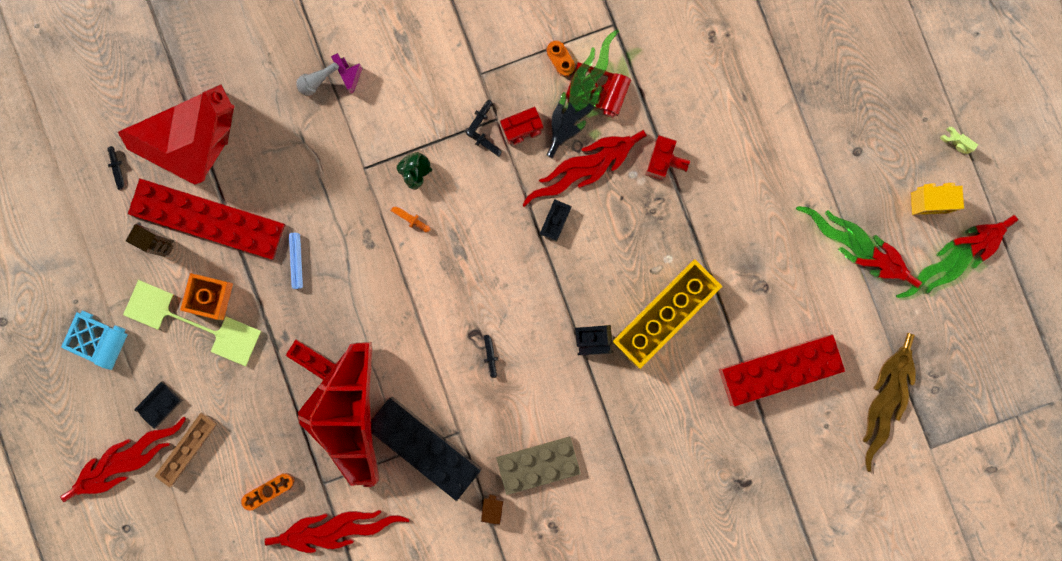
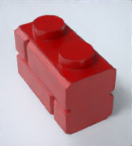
(522, 125)

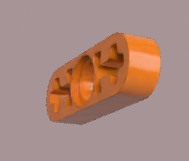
(252, 494)

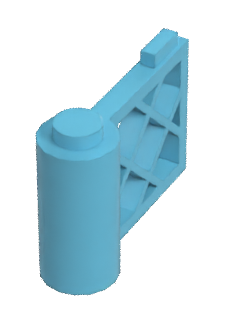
(106, 349)

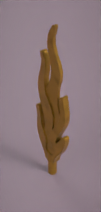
(896, 391)

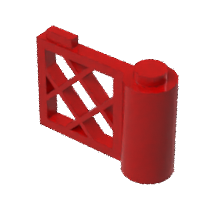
(613, 93)

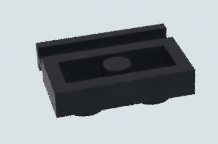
(594, 340)
(158, 405)

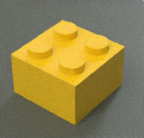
(937, 199)

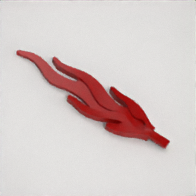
(613, 147)
(94, 480)
(324, 536)

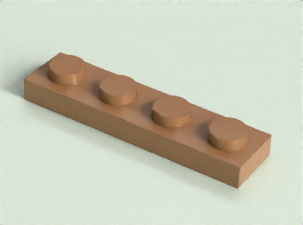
(186, 450)

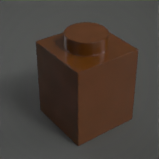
(492, 509)

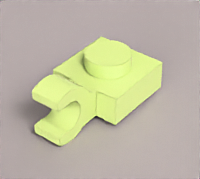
(962, 142)

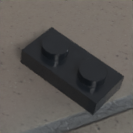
(555, 220)

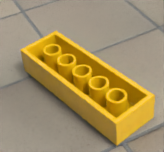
(667, 314)

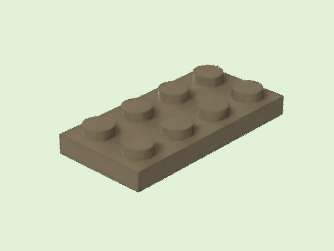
(538, 465)

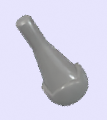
(308, 83)

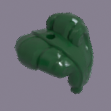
(413, 168)

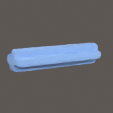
(295, 261)

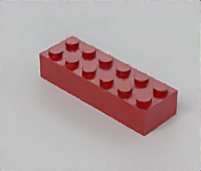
(781, 370)

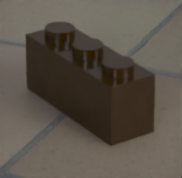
(150, 241)

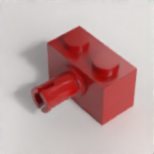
(663, 158)

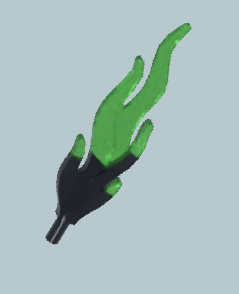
(579, 102)

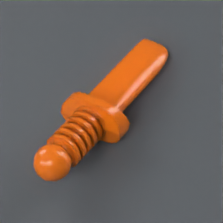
(411, 219)

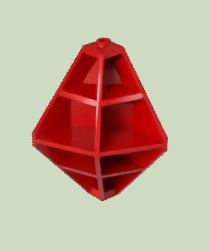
(184, 136)
(340, 416)

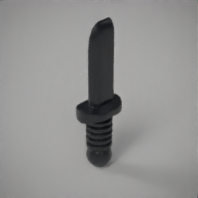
(479, 118)
(485, 143)
(115, 167)
(490, 356)

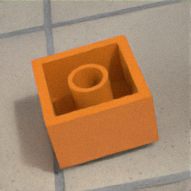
(206, 296)

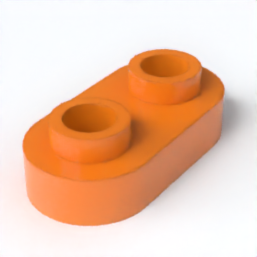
(560, 58)

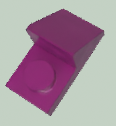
(349, 76)

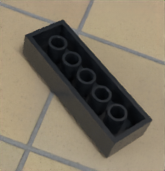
(424, 448)

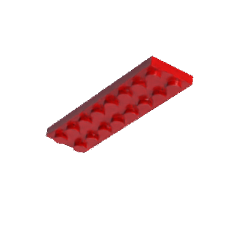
(206, 219)

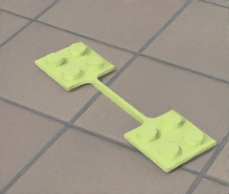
(152, 304)

